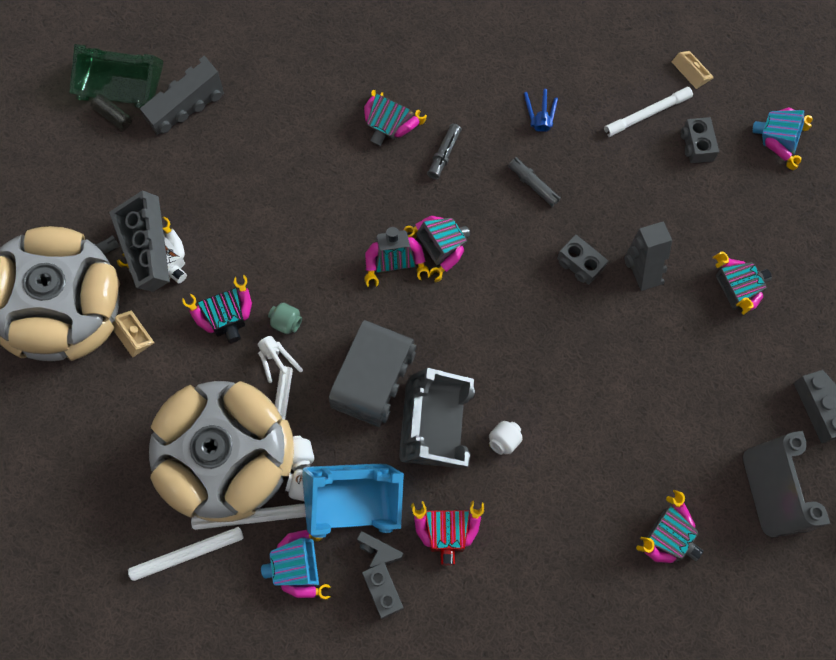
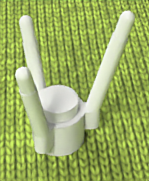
(270, 350)

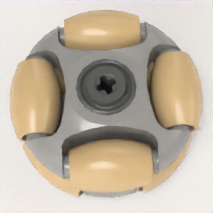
(55, 295)
(203, 448)

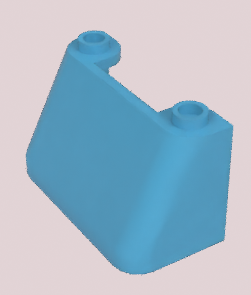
(352, 497)

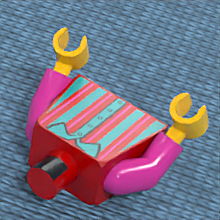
(447, 530)

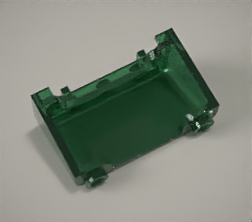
(114, 75)

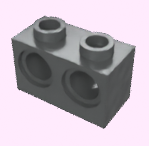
(703, 139)
(585, 257)
(382, 590)

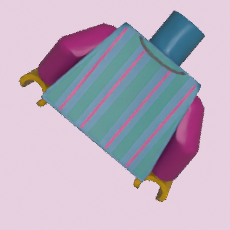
(783, 132)
(295, 566)

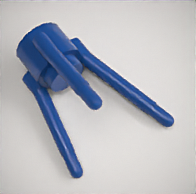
(542, 120)

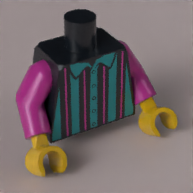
(223, 312)

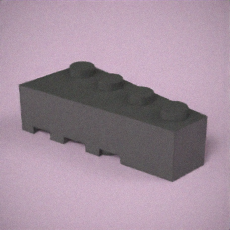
(183, 97)
(142, 240)

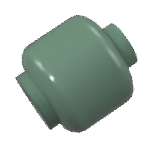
(285, 318)

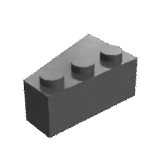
(648, 255)
(819, 399)

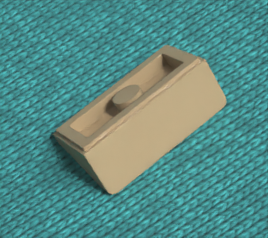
(692, 69)
(131, 333)

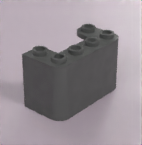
(372, 373)

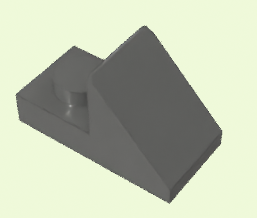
(385, 553)

